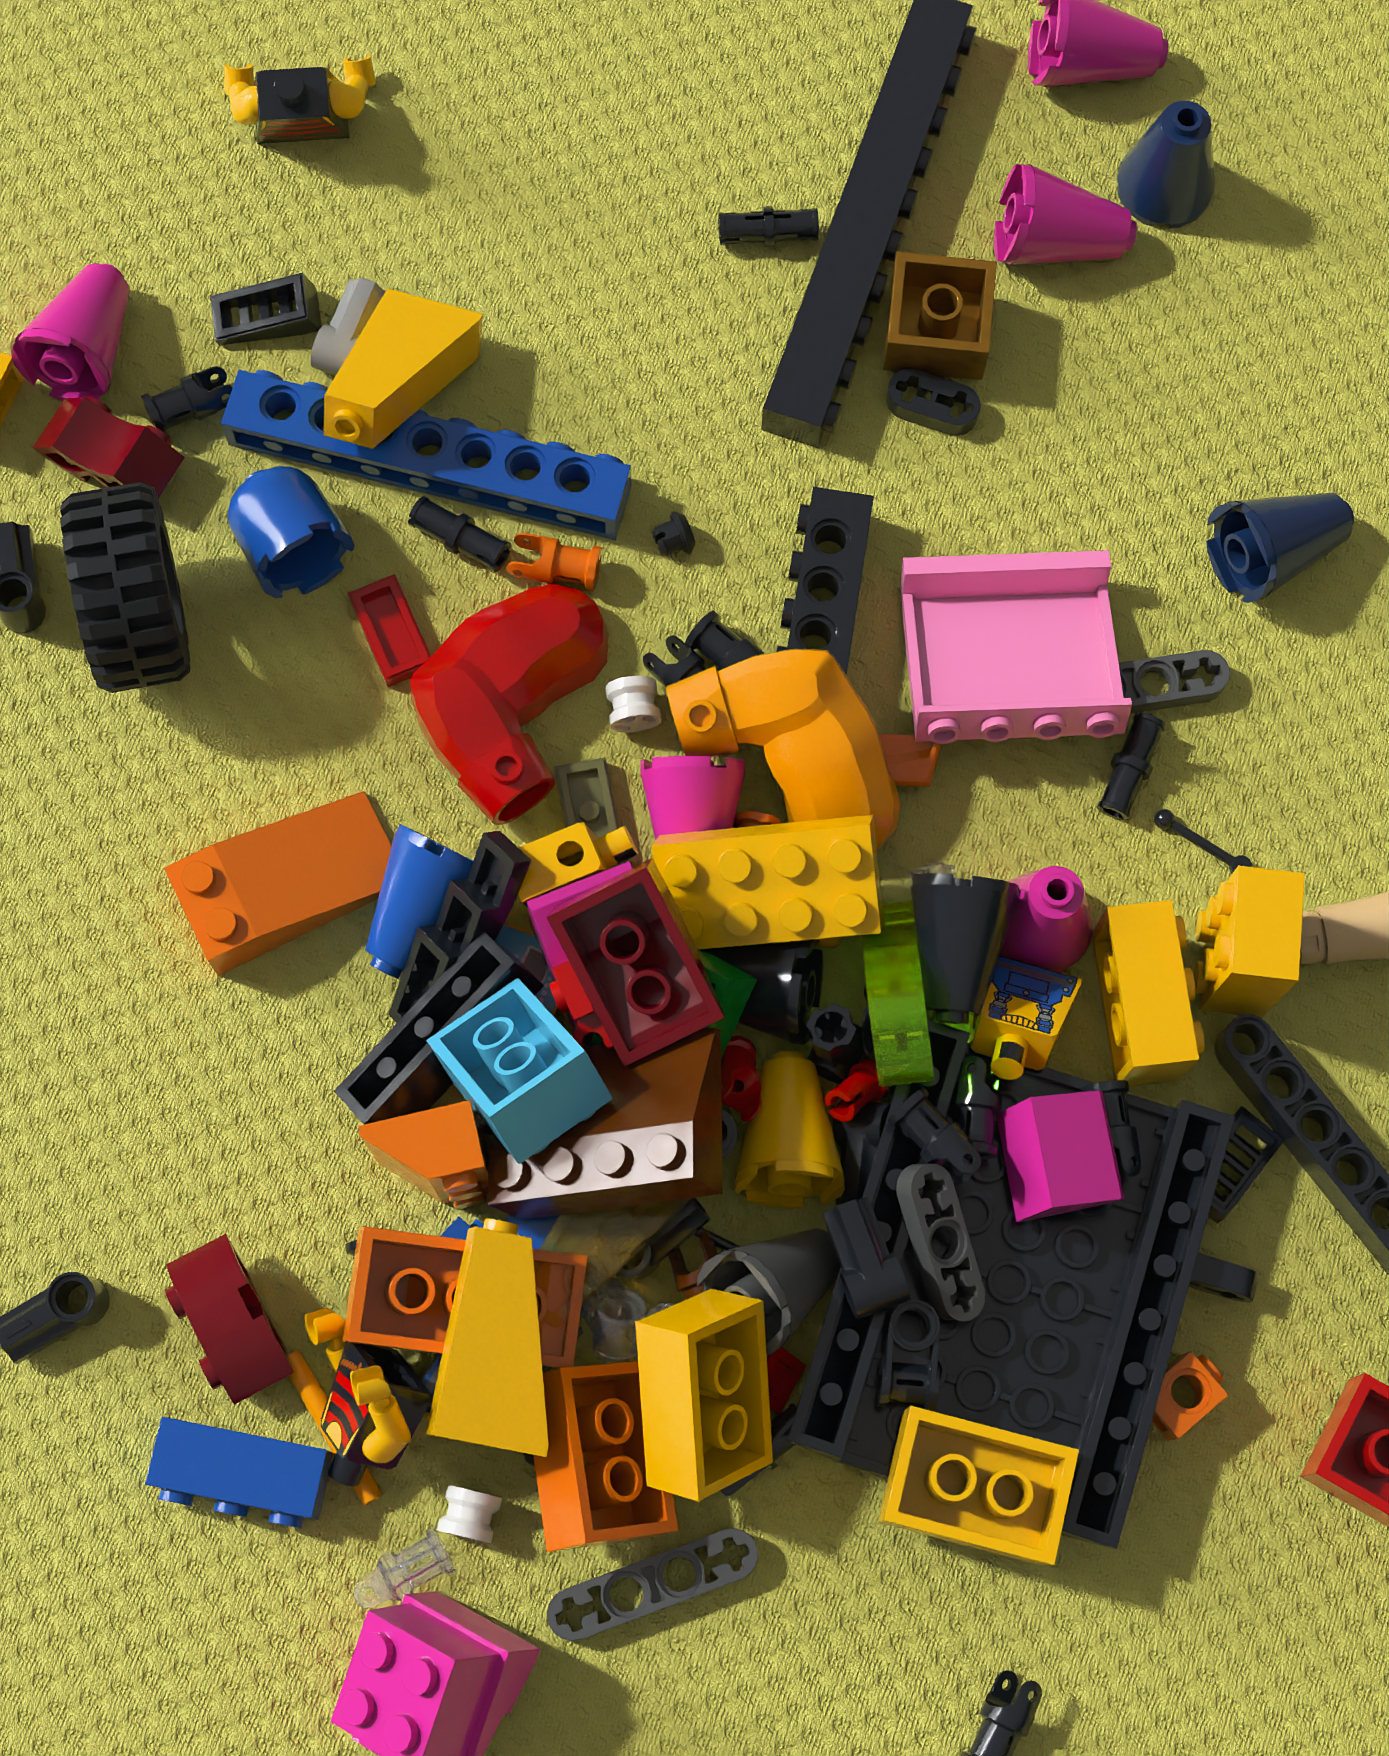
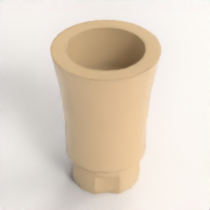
(1346, 931)

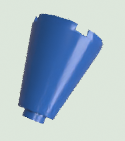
(410, 896)

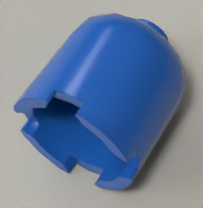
(287, 531)

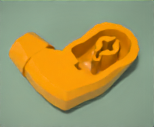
(809, 729)

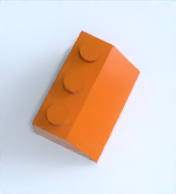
(435, 1151)

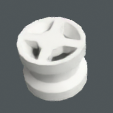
(633, 704)
(469, 1514)

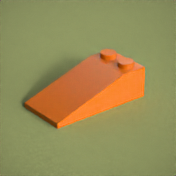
(281, 880)
(408, 1285)

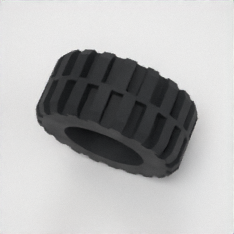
(125, 587)

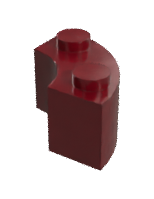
(95, 443)
(228, 1320)

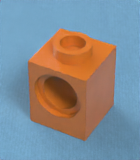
(1206, 1379)

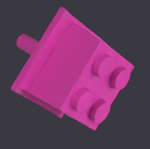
(431, 1679)

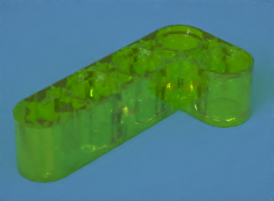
(897, 999)

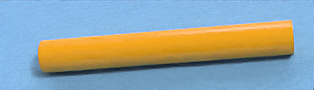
(315, 1401)

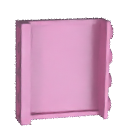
(1011, 647)

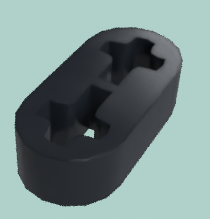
(933, 401)
(1224, 1279)

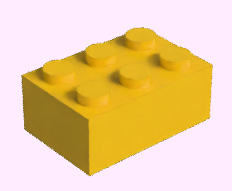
(1250, 941)
(1146, 993)
(704, 1393)
(979, 1486)

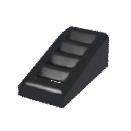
(288, 323)
(1222, 1206)

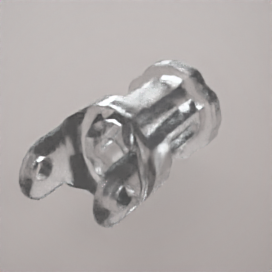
(394, 1578)

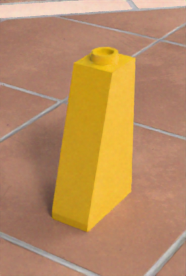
(398, 365)
(491, 1356)

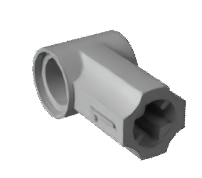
(348, 322)

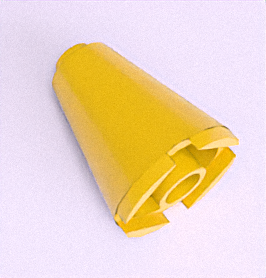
(790, 1141)

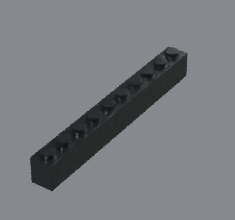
(867, 222)

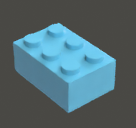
(520, 1070)

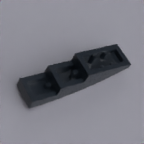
(467, 910)

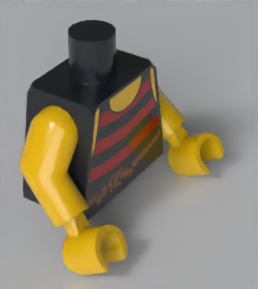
(298, 101)
(371, 1403)

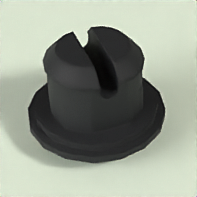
(674, 535)

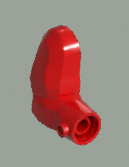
(499, 676)

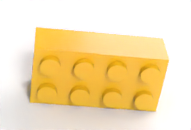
(774, 881)

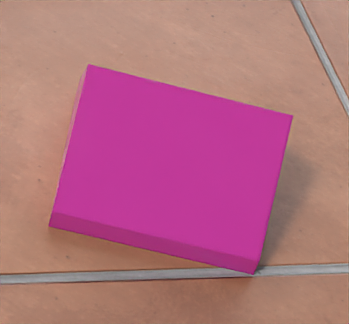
(1059, 1154)

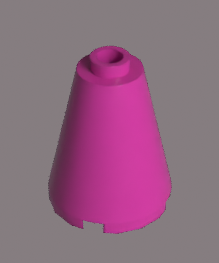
(1092, 44)
(1058, 221)
(76, 335)
(691, 793)
(1050, 920)

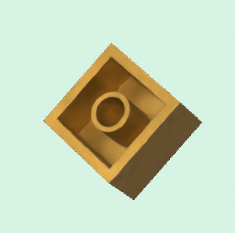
(940, 315)

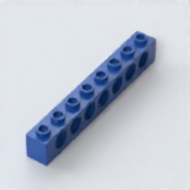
(594, 511)

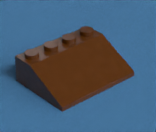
(640, 1148)

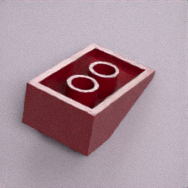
(636, 962)

